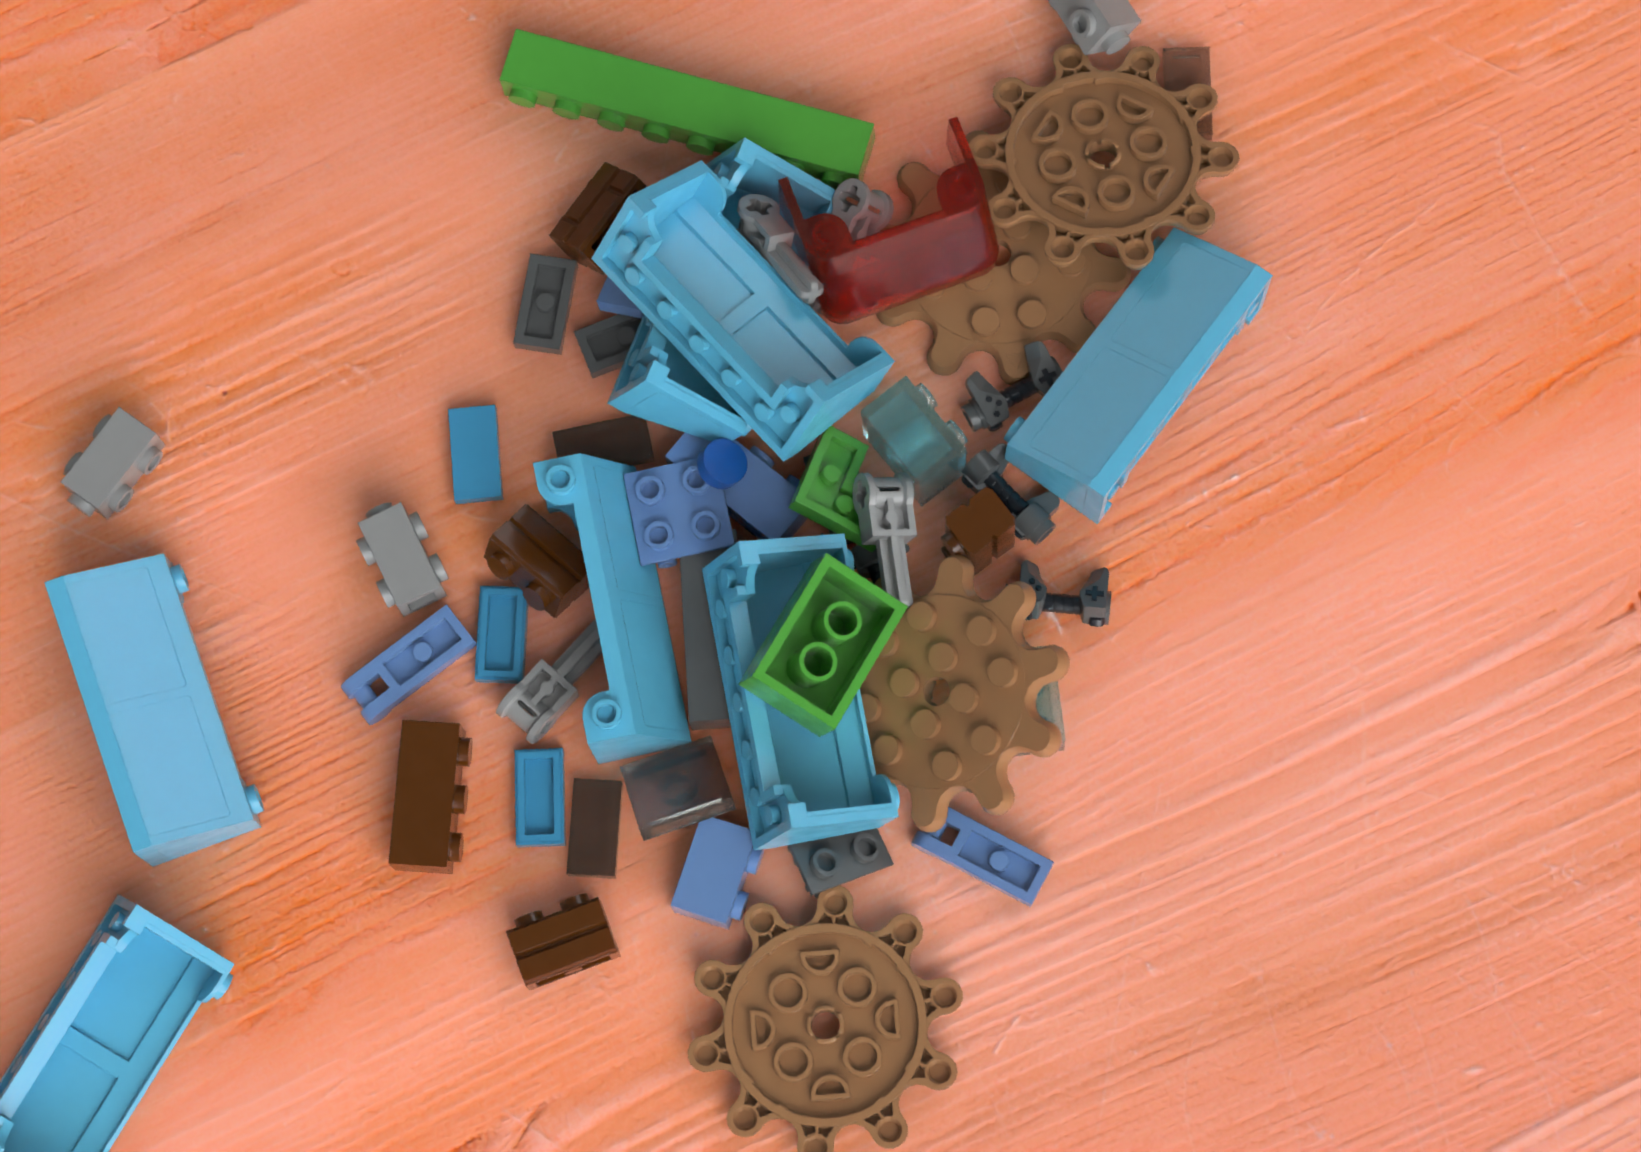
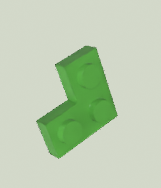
(828, 482)

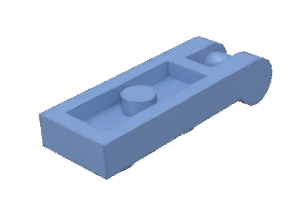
(409, 664)
(988, 857)

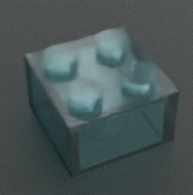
(915, 438)

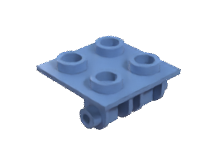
(676, 513)

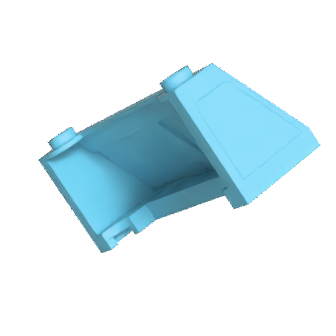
(735, 312)
(1136, 370)
(655, 376)
(645, 697)
(152, 708)
(790, 778)
(106, 1033)

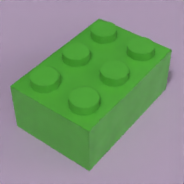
(823, 645)

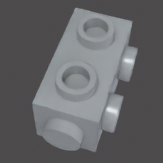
(1098, 23)
(112, 464)
(396, 546)

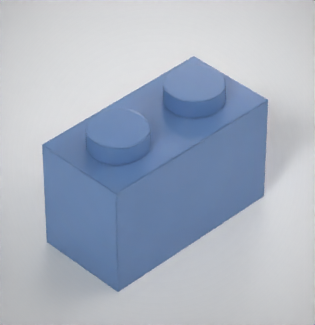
(716, 873)

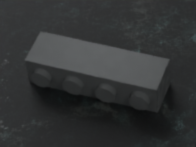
(704, 681)

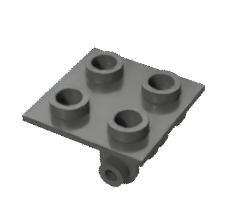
(839, 859)

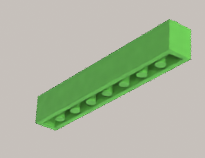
(681, 107)

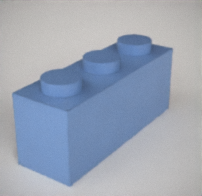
(759, 498)

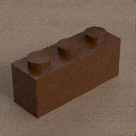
(429, 797)

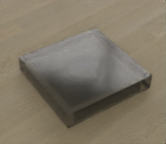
(677, 788)

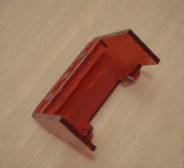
(905, 259)

